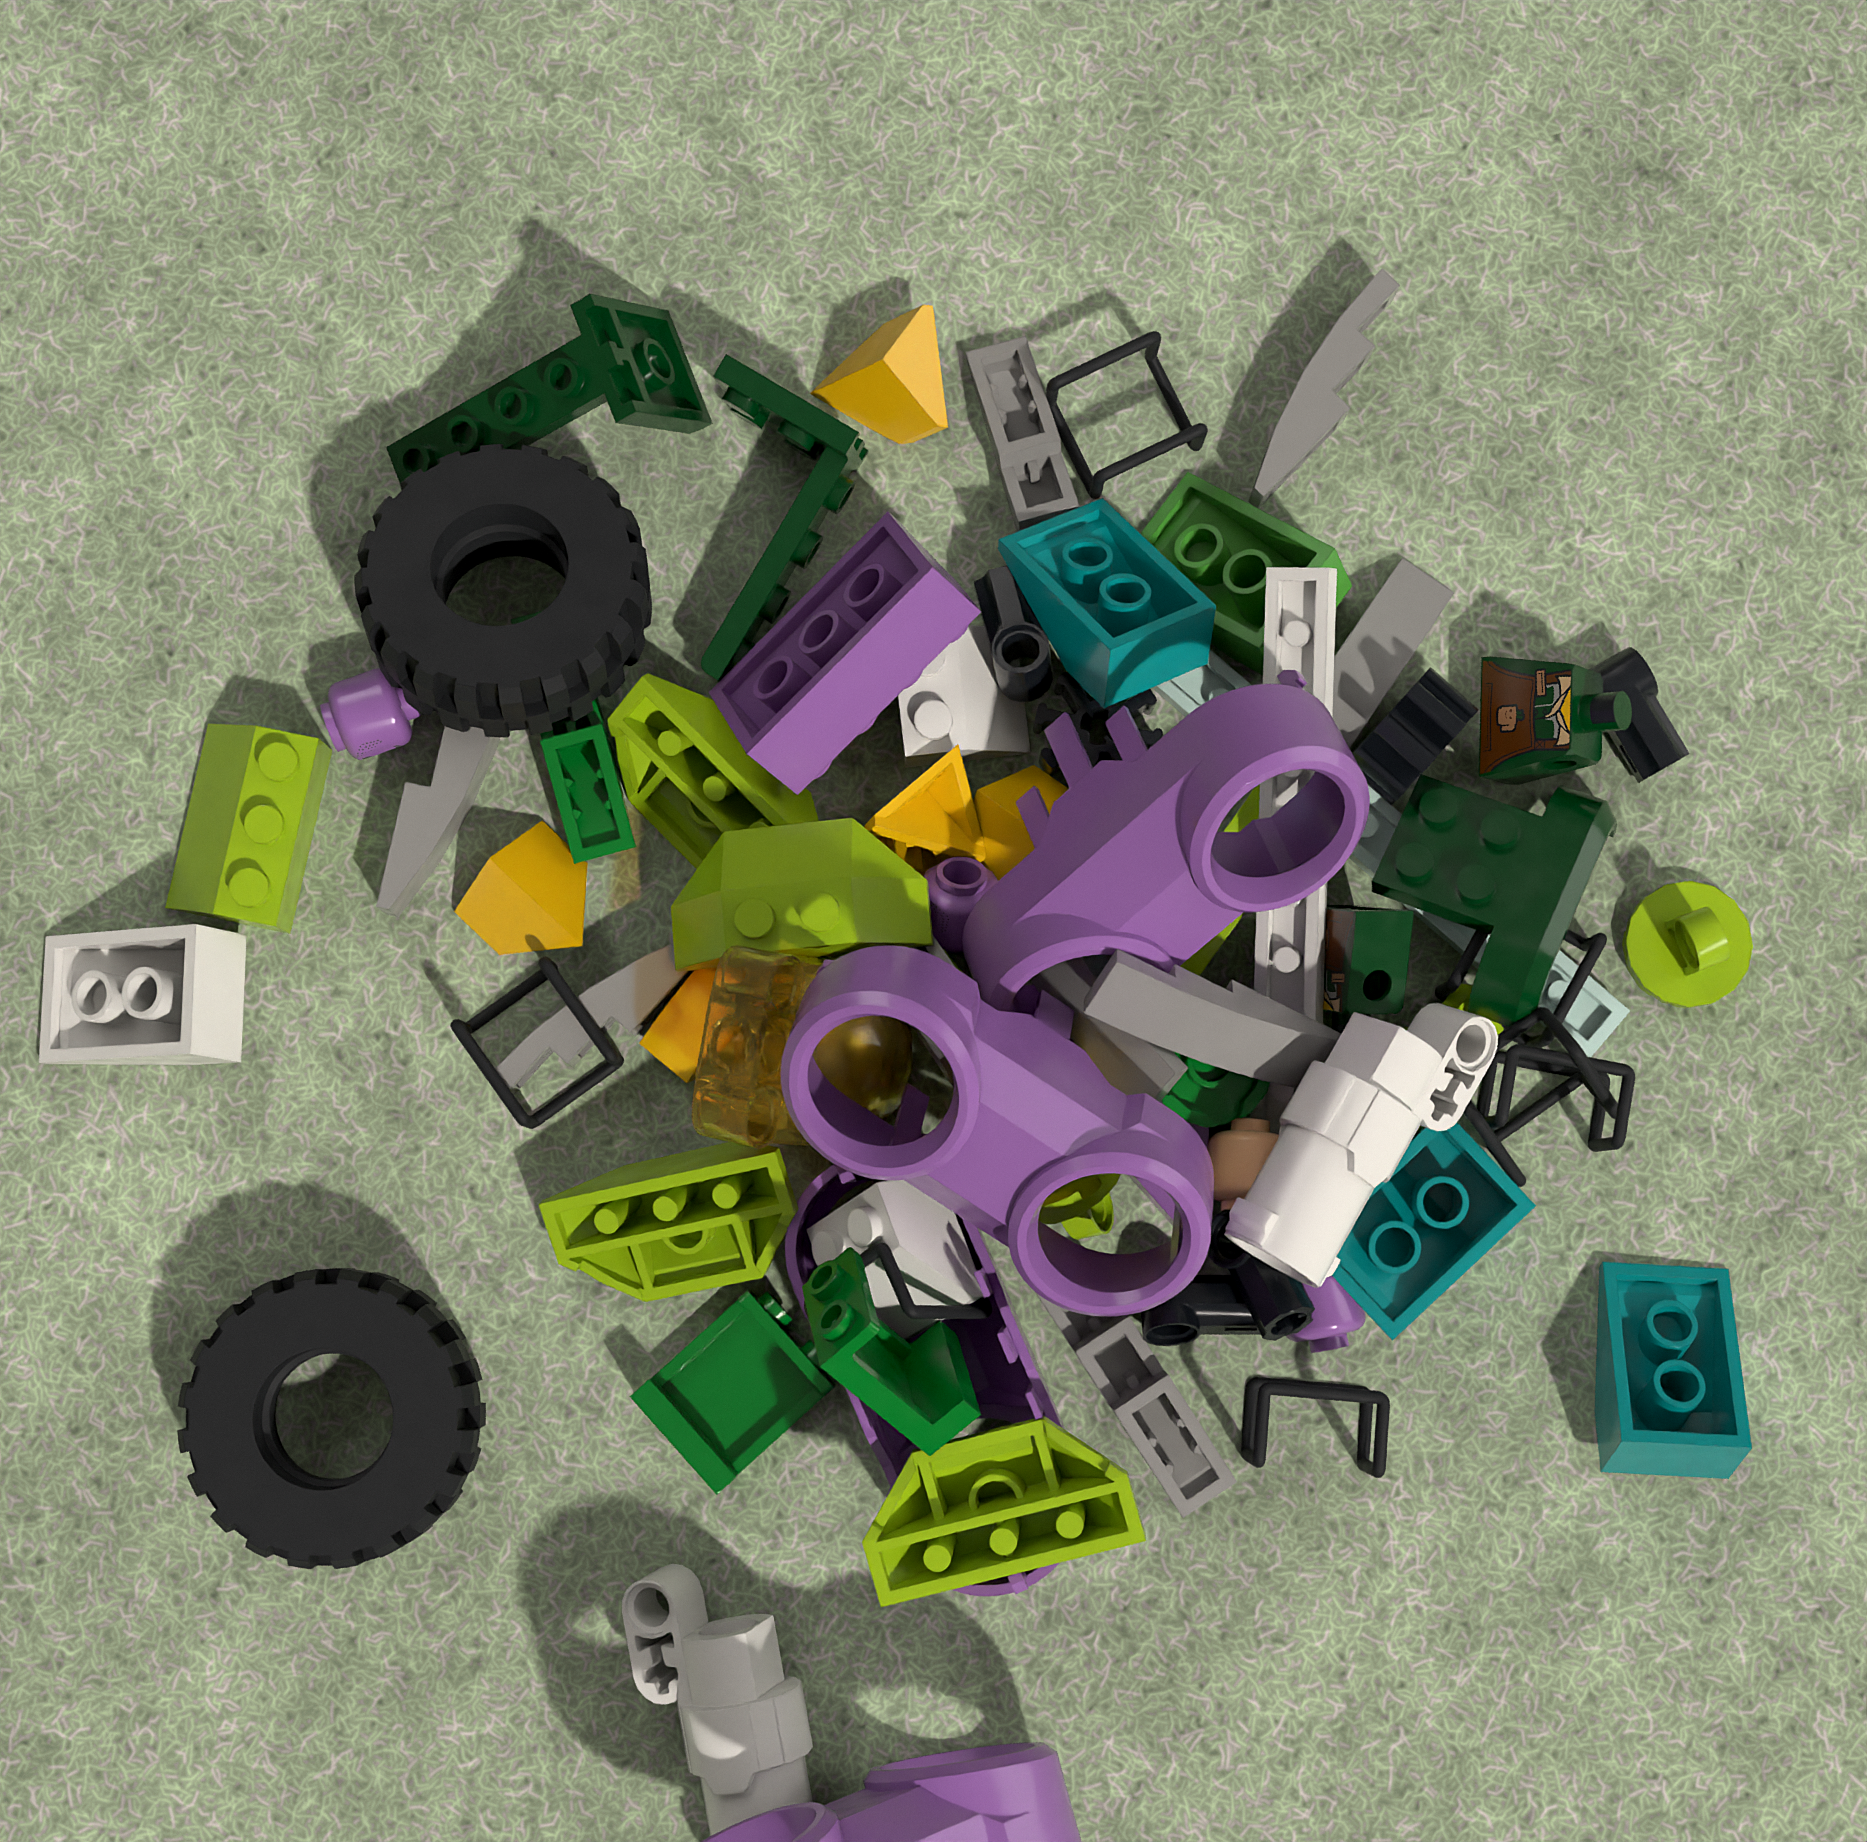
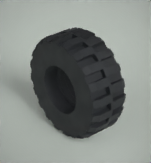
(486, 510)
(236, 1434)

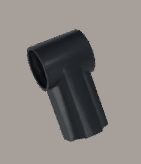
(1013, 634)
(1651, 738)
(1273, 1298)
(1202, 1308)

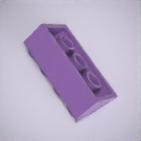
(843, 654)

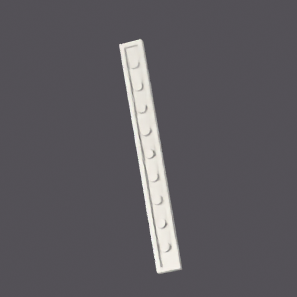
(1293, 937)

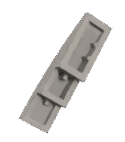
(1314, 405)
(1021, 432)
(1383, 644)
(433, 815)
(626, 996)
(1207, 1022)
(1122, 1058)
(1146, 1406)

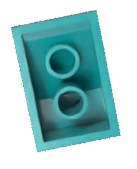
(1109, 602)
(1427, 1227)
(1668, 1372)

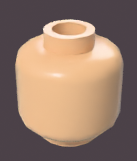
(1238, 1157)

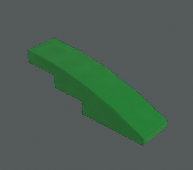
(586, 784)

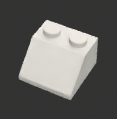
(961, 705)
(922, 1240)

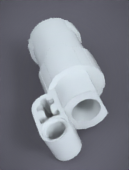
(1352, 1130)
(735, 1706)

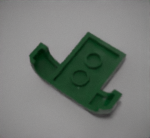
(1498, 875)

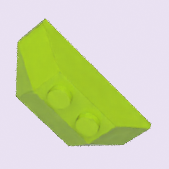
(692, 772)
(799, 893)
(676, 1221)
(997, 1510)

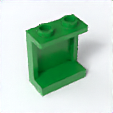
(912, 1386)
(734, 1389)

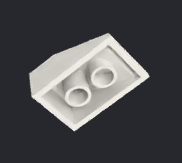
(143, 997)

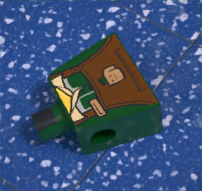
(1543, 718)
(1365, 961)

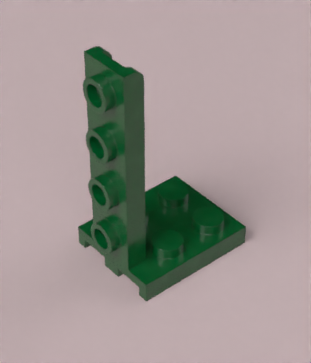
(621, 358)
(796, 539)

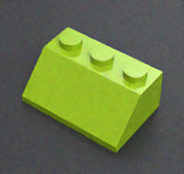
(249, 825)

